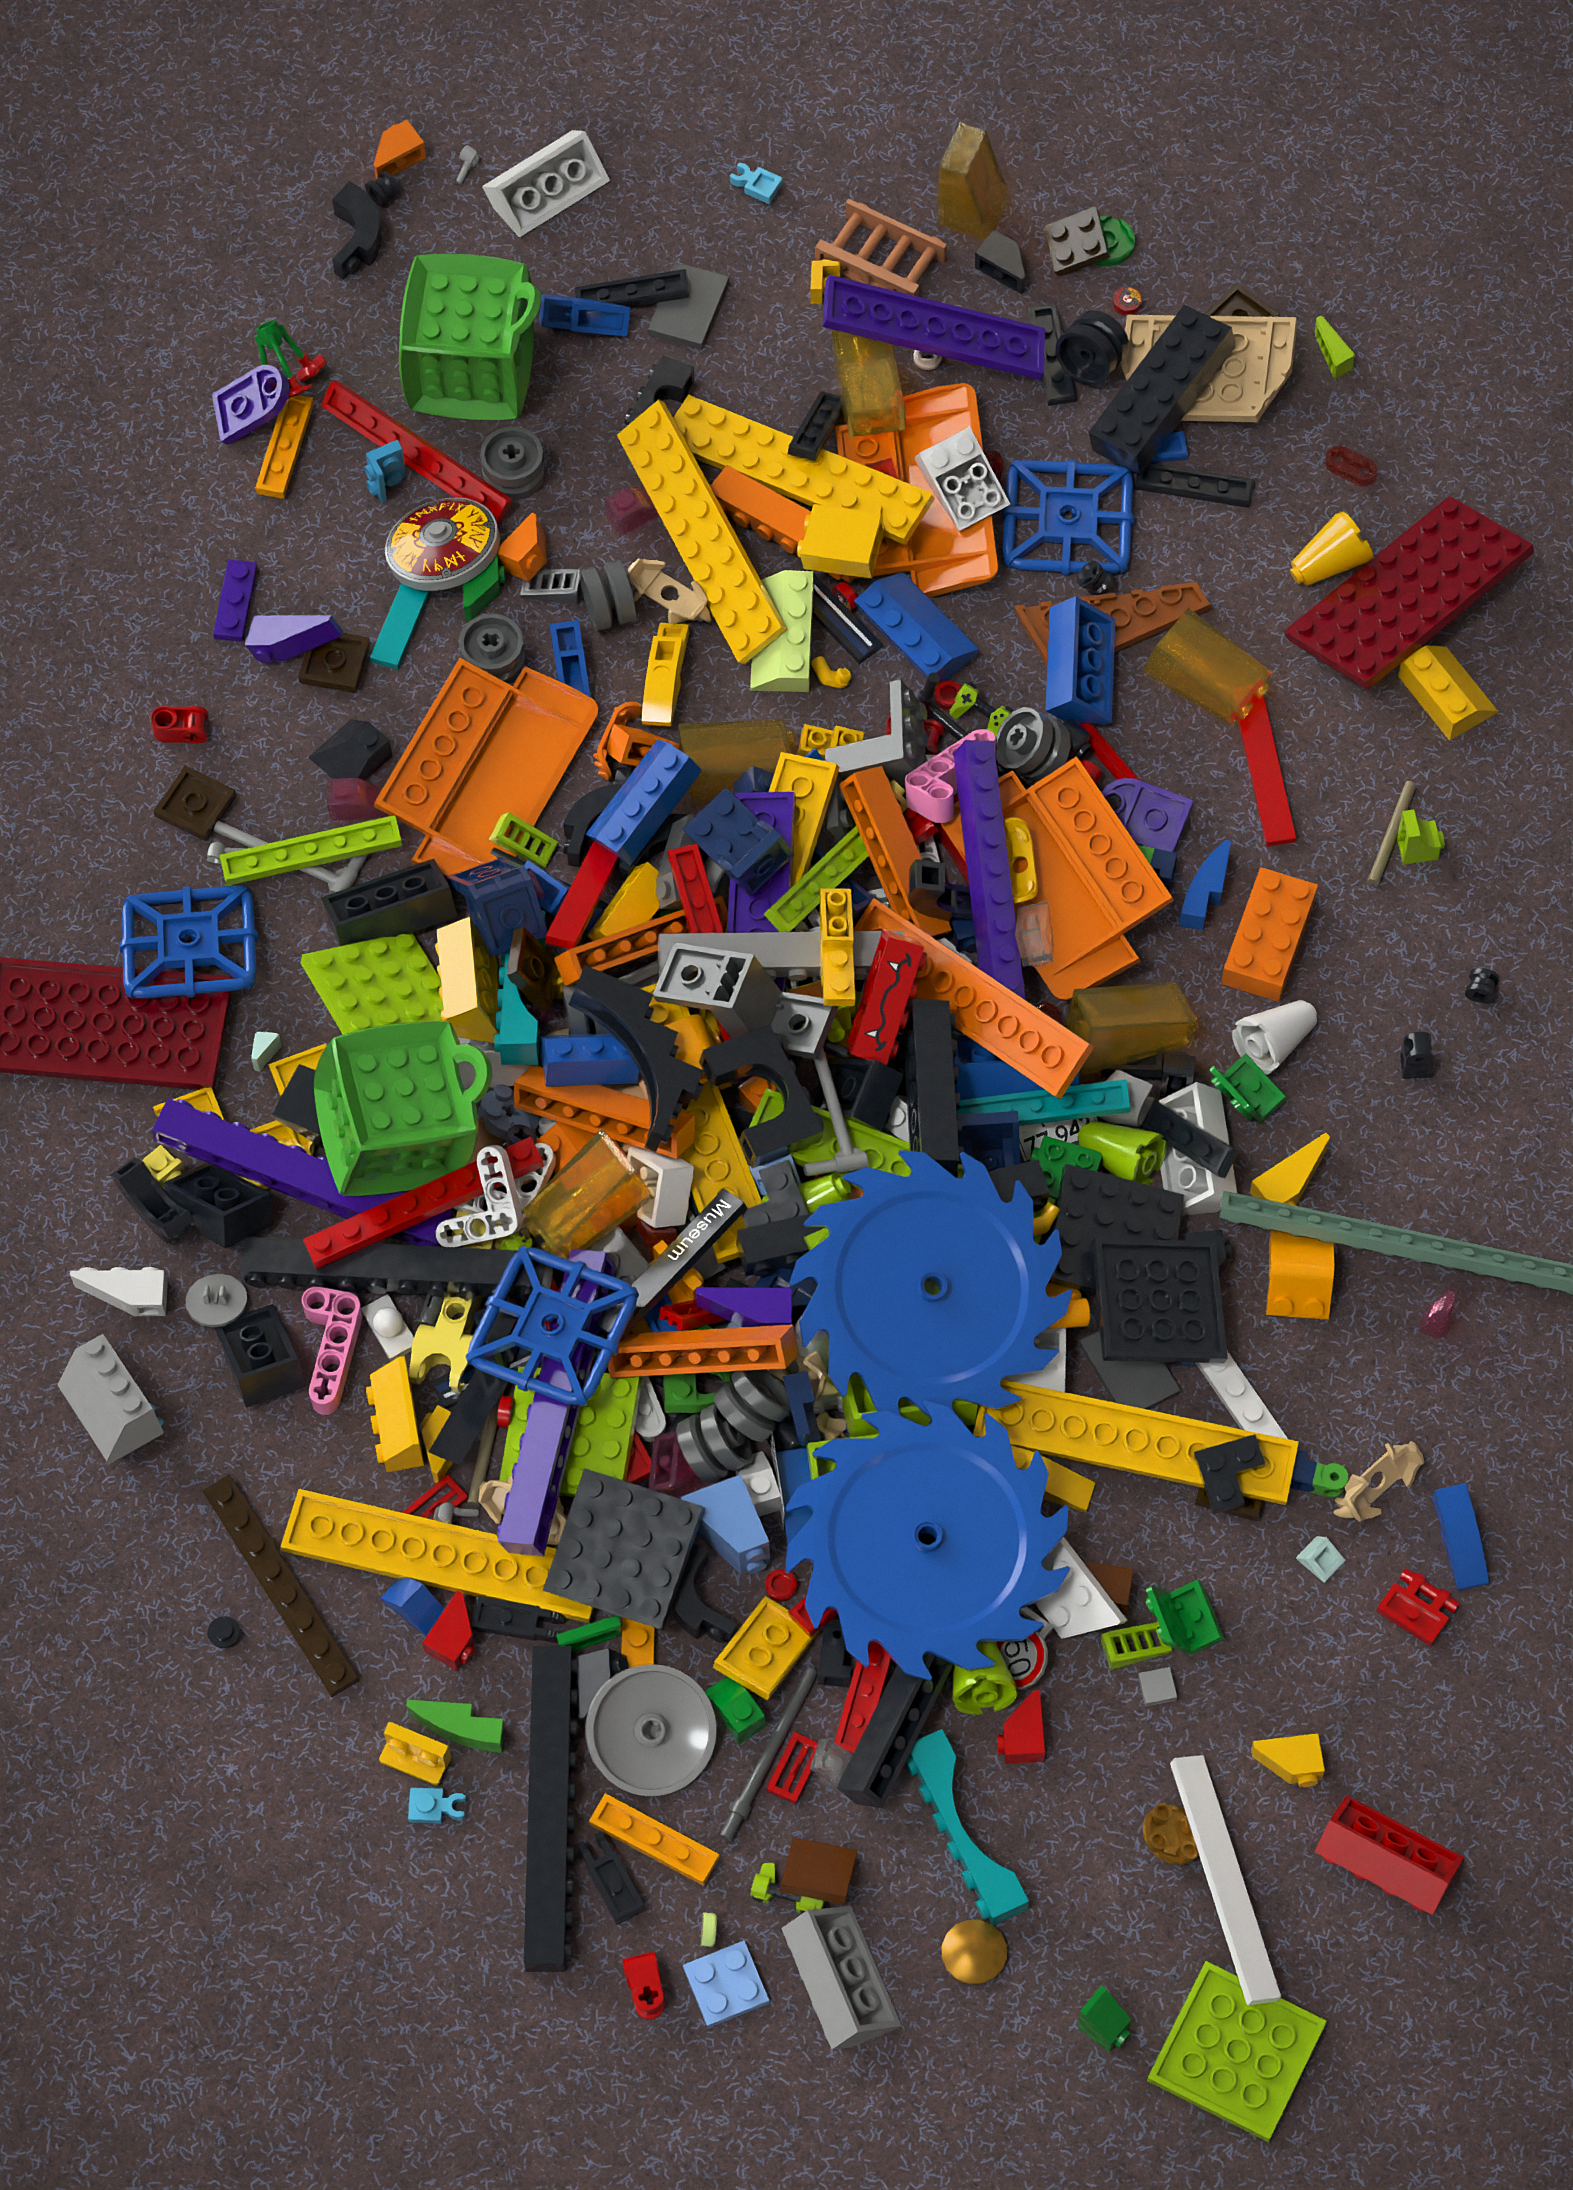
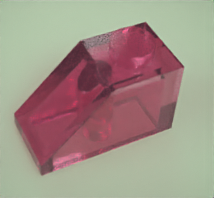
(630, 509)
(352, 800)
(668, 1464)

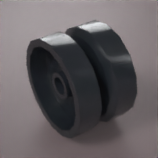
(1092, 347)

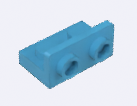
(384, 468)

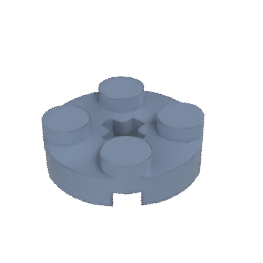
(493, 1111)

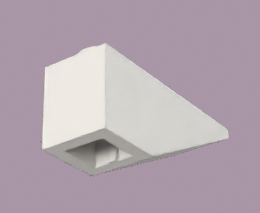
(132, 1291)

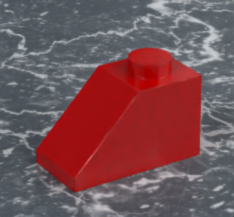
(451, 1635)
(1023, 1733)

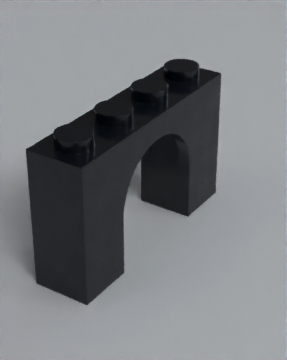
(762, 1055)

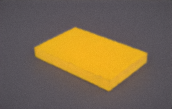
(764, 1649)

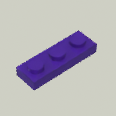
(235, 600)

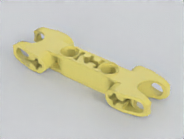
(450, 1338)

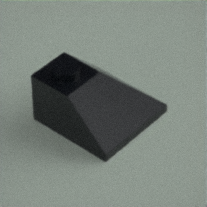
(353, 751)

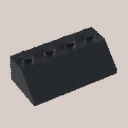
(391, 905)

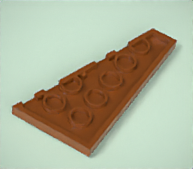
(1135, 614)

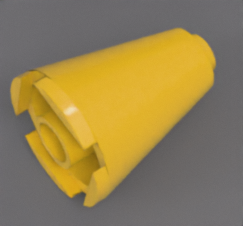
(1331, 551)

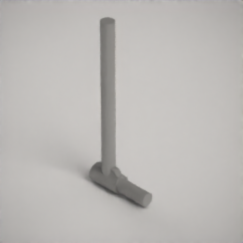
(336, 881)
(847, 1158)

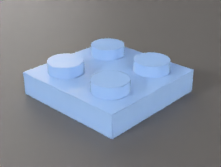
(726, 1984)

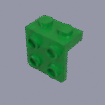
(1251, 1088)
(1056, 1154)
(1185, 1617)

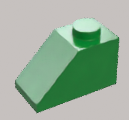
(482, 589)
(736, 1709)
(1105, 2020)

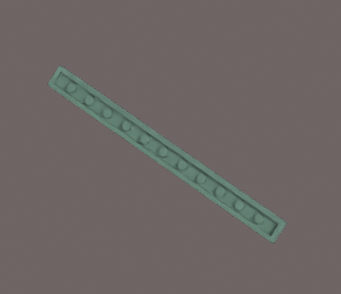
(1397, 1241)

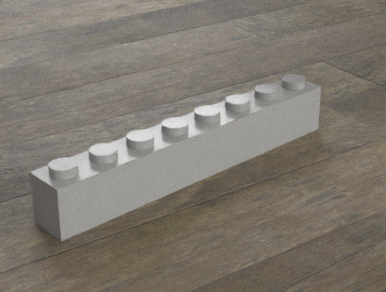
(780, 953)

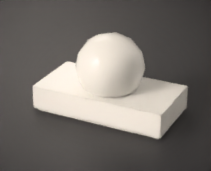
(388, 1327)

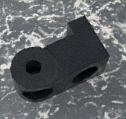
(1417, 1056)
(832, 1657)

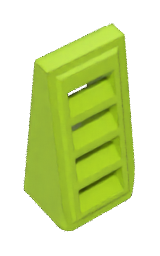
(1335, 350)
(519, 848)
(1119, 1660)

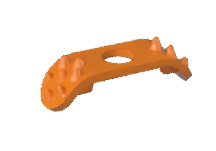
(621, 716)

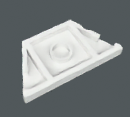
(1081, 1601)

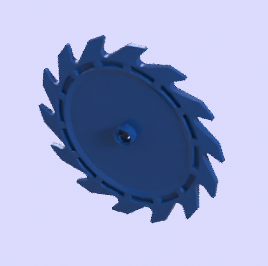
(938, 1232)
(918, 1594)

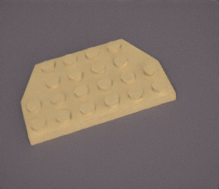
(1248, 375)

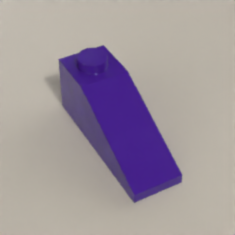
(289, 635)
(748, 1305)

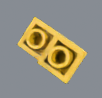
(824, 739)

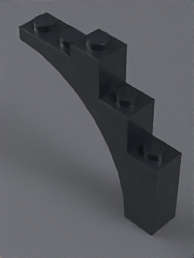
(627, 1016)

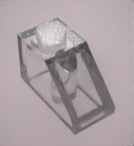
(1034, 934)

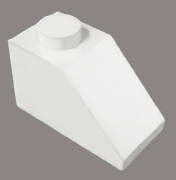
(761, 1484)

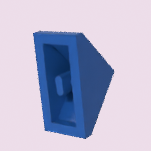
(413, 1604)

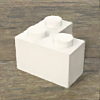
(669, 1184)

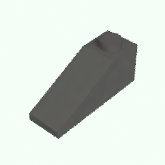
(666, 886)

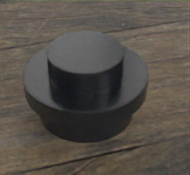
(223, 1632)

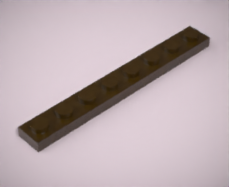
(280, 1586)

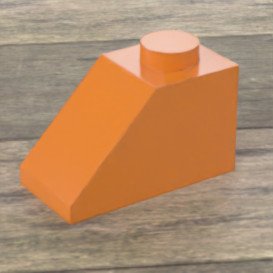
(399, 149)
(524, 549)
(631, 744)

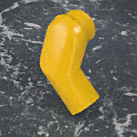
(828, 677)
(1046, 1219)

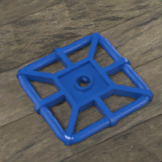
(1055, 503)
(203, 951)
(557, 1344)

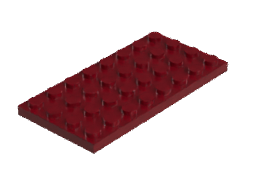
(1409, 592)
(85, 1027)

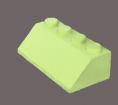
(786, 660)

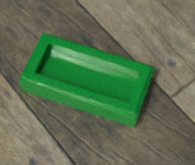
(591, 1634)

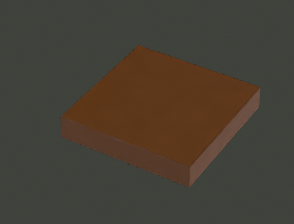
(818, 1870)

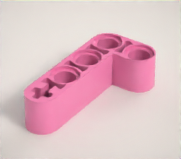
(933, 784)
(331, 1352)

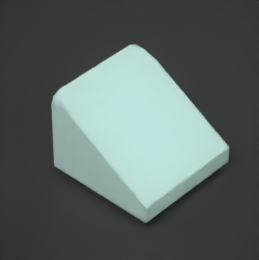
(264, 1048)
(1321, 1558)

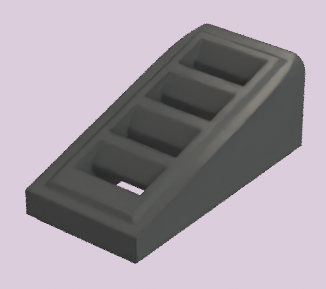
(561, 594)

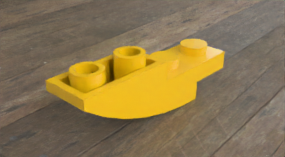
(663, 674)
(836, 947)

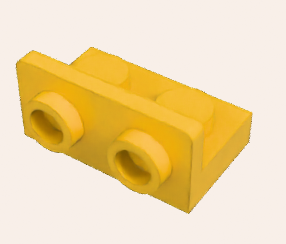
(414, 1754)

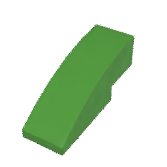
(458, 1724)

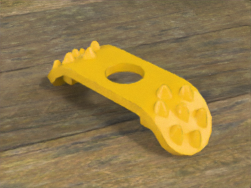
(1020, 844)

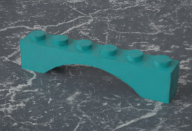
(518, 1028)
(994, 1885)

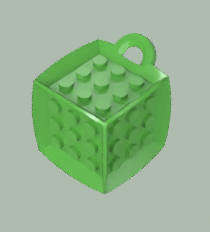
(467, 336)
(397, 1106)

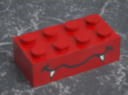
(885, 997)

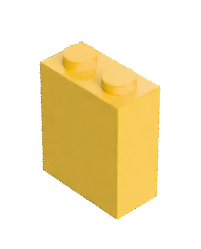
(841, 541)

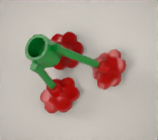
(271, 335)

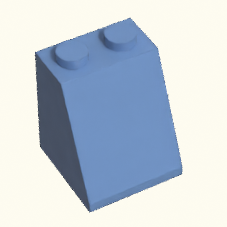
(732, 1525)

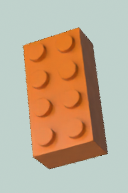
(1269, 934)

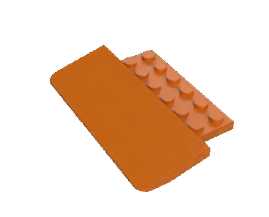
(937, 552)
(484, 755)
(1085, 872)

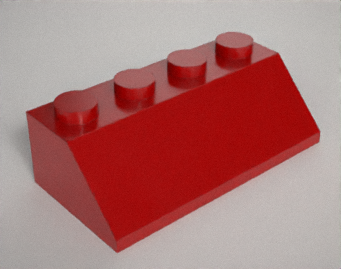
(1388, 1855)

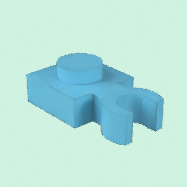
(758, 184)
(428, 1805)

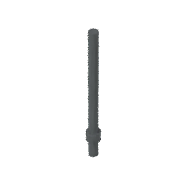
(741, 1807)

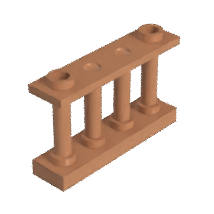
(860, 270)

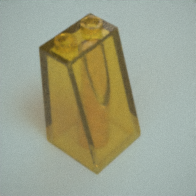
(971, 185)
(867, 384)
(1207, 668)
(731, 749)
(1130, 1022)
(586, 1198)

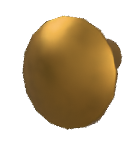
(1170, 1834)
(974, 1952)

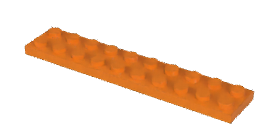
(989, 1010)

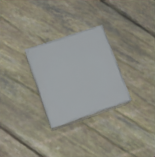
(1157, 1686)

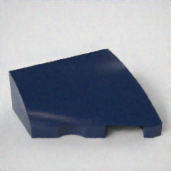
(802, 1404)

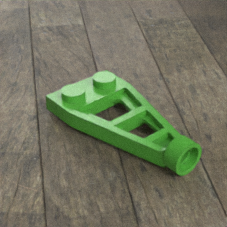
(682, 1396)

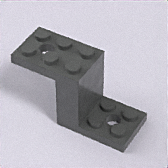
(896, 753)
(743, 997)

